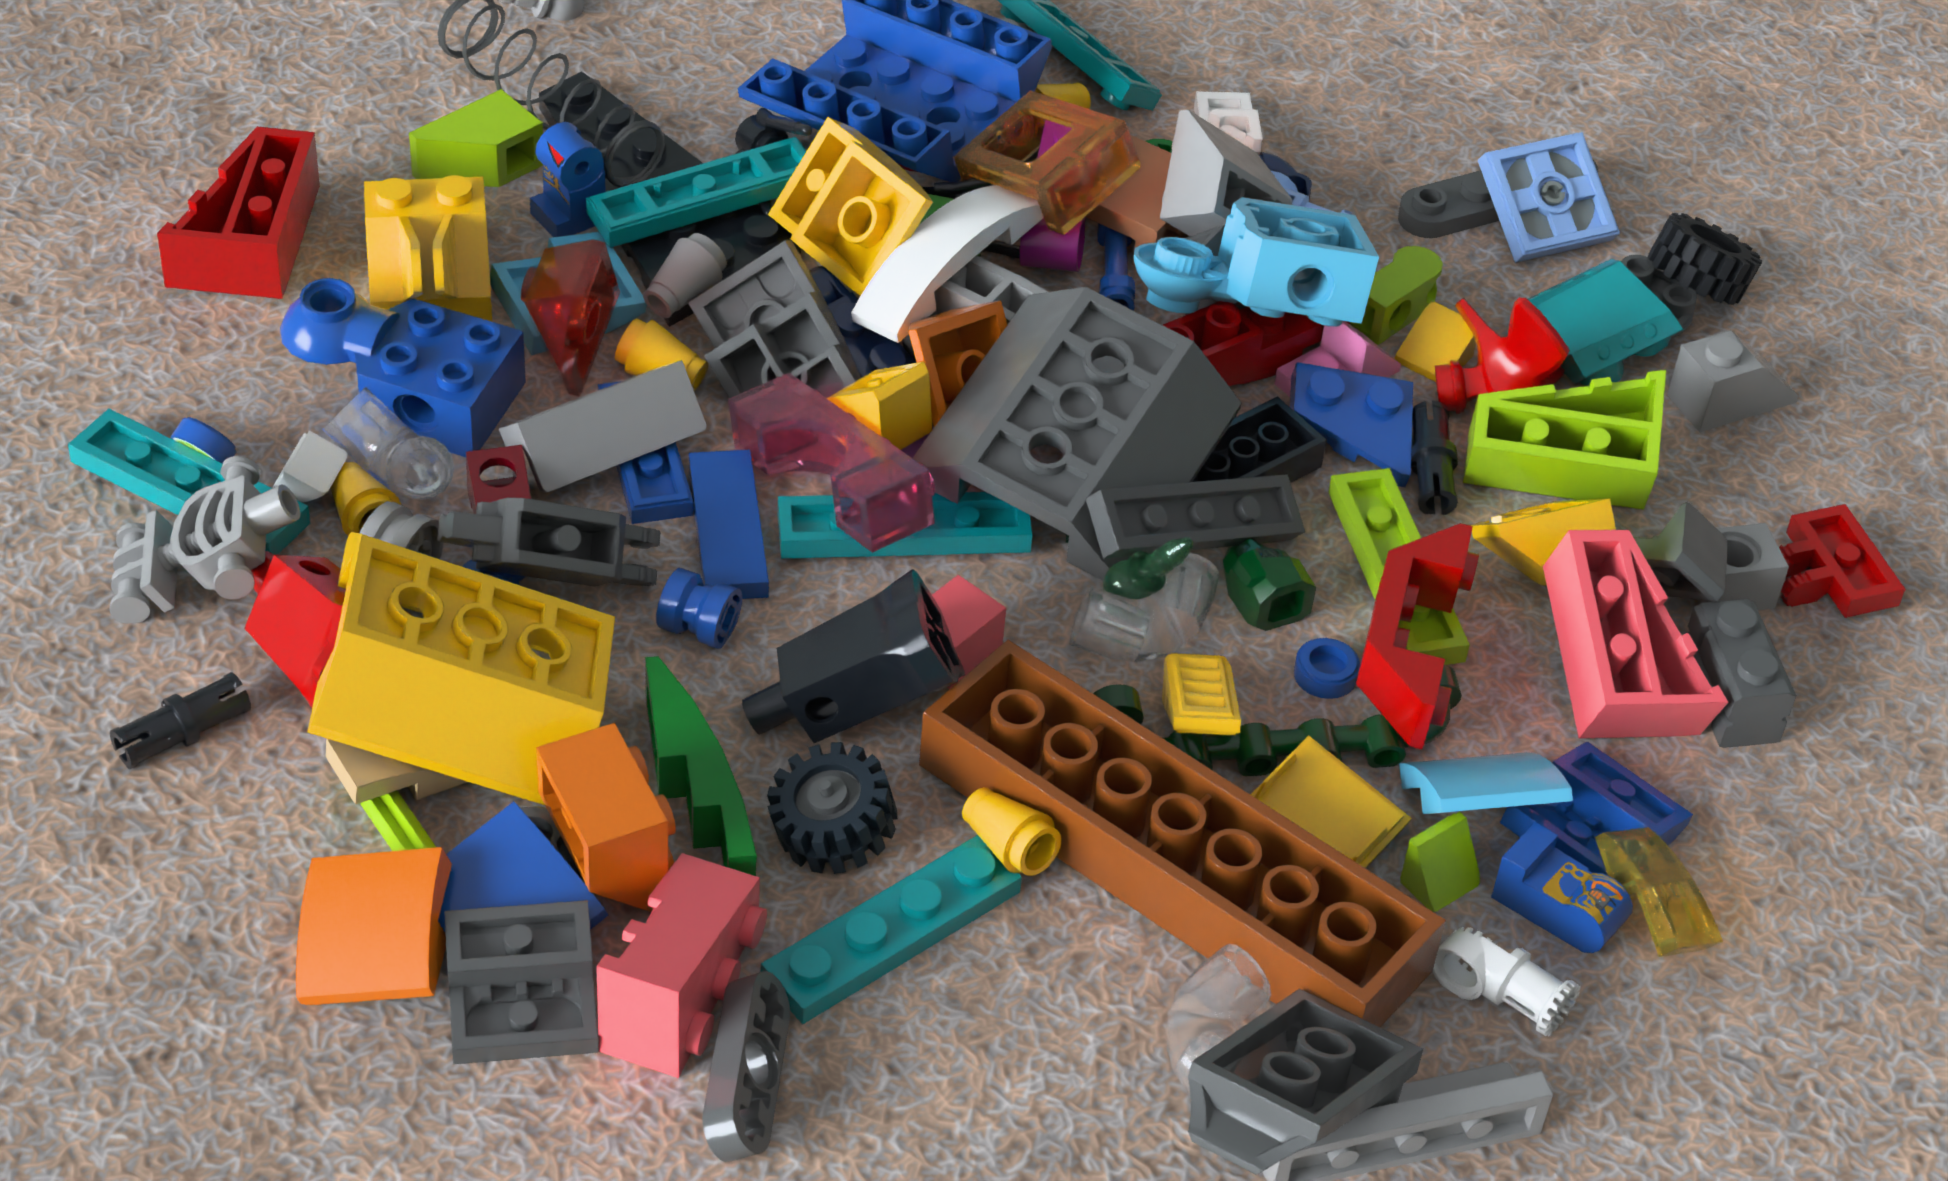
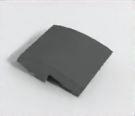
(521, 982)

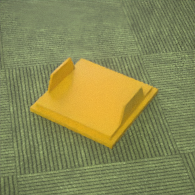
(1332, 803)

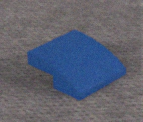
(1604, 800)
(512, 866)

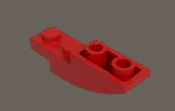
(1244, 343)

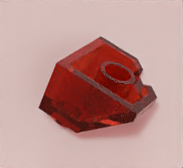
(571, 306)

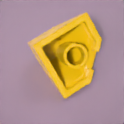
(1532, 533)

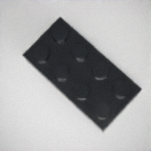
(1266, 443)

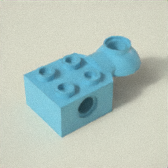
(1269, 260)

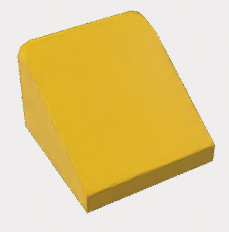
(1436, 340)

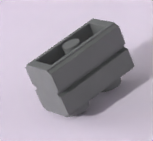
(1746, 666)

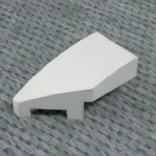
(1231, 114)

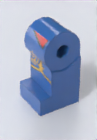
(570, 175)

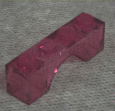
(875, 486)

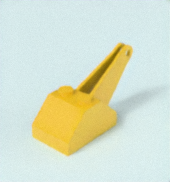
(428, 243)

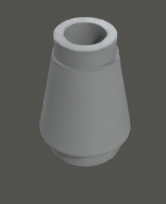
(686, 273)

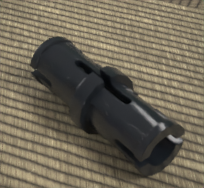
(1434, 458)
(180, 720)

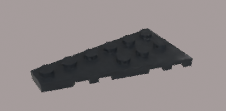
(739, 234)

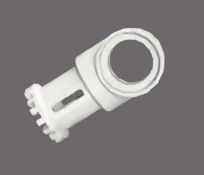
(1503, 978)

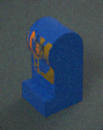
(1560, 892)

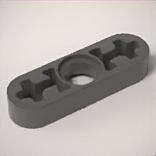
(746, 1067)

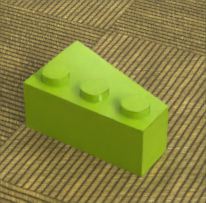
(1570, 440)

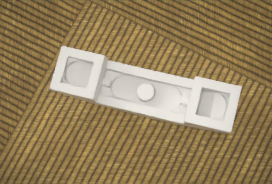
(936, 251)

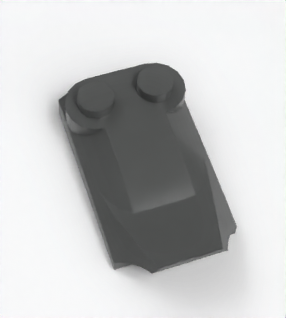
(1293, 1080)

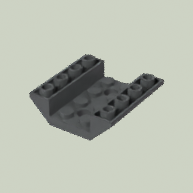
(1114, 429)

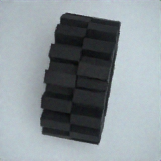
(1704, 258)

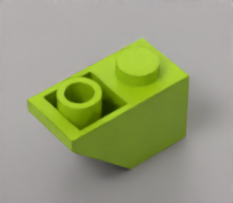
(481, 139)

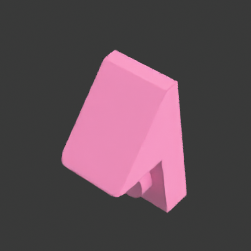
(1342, 349)

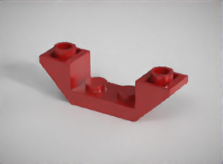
(1399, 680)

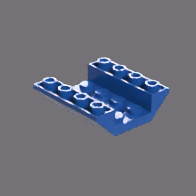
(910, 79)

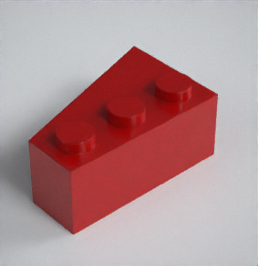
(249, 221)

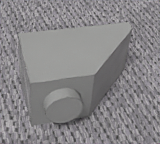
(1725, 382)

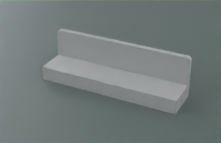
(1428, 1122)

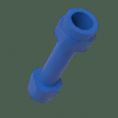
(1116, 282)

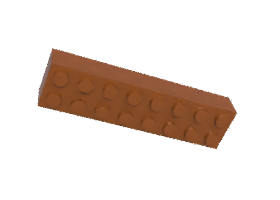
(1180, 837)

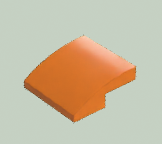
(372, 926)

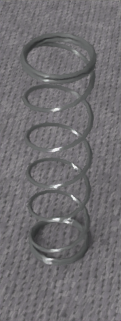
(490, 35)

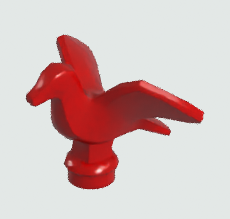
(1523, 359)

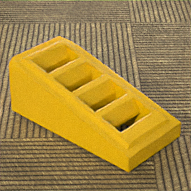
(1200, 694)

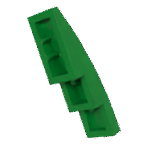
(695, 767)

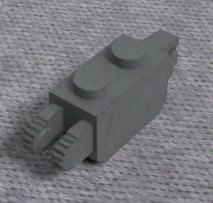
(551, 541)

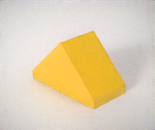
(891, 402)

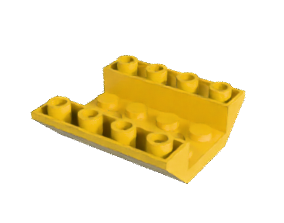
(463, 680)

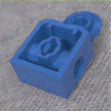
(425, 362)

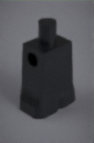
(860, 664)

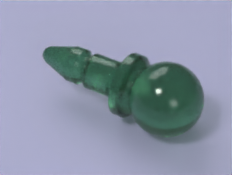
(1146, 572)

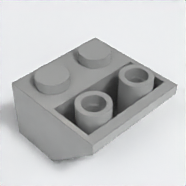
(1210, 174)

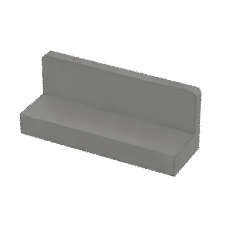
(608, 426)

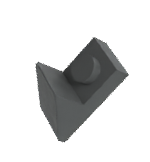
(1688, 556)

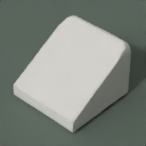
(312, 467)

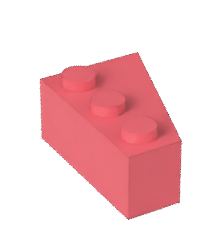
(1620, 646)
(677, 965)

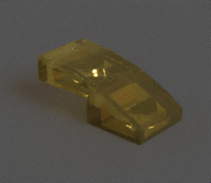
(1665, 889)

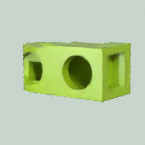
(1400, 292)

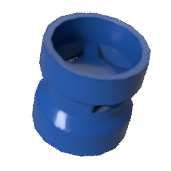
(701, 608)

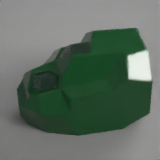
(1267, 585)

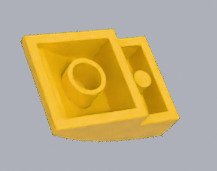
(849, 204)

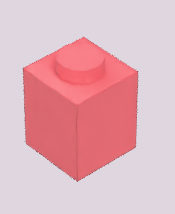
(973, 621)

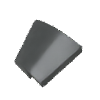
(772, 324)

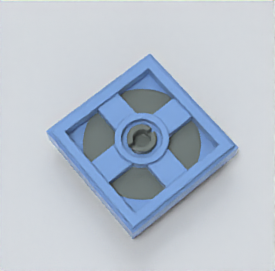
(1548, 197)

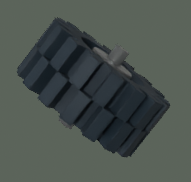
(832, 807)

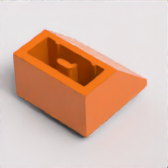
(607, 813)

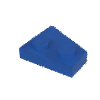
(1358, 414)

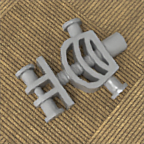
(213, 537)

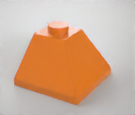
(953, 348)

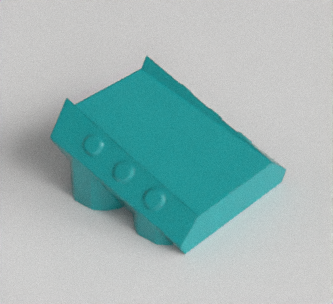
(1605, 320)

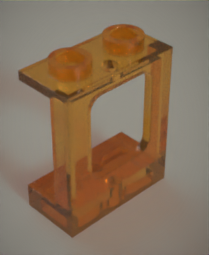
(1070, 174)

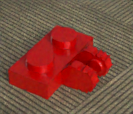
(1841, 564)

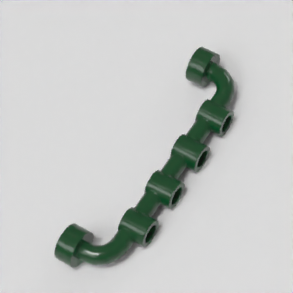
(1257, 746)

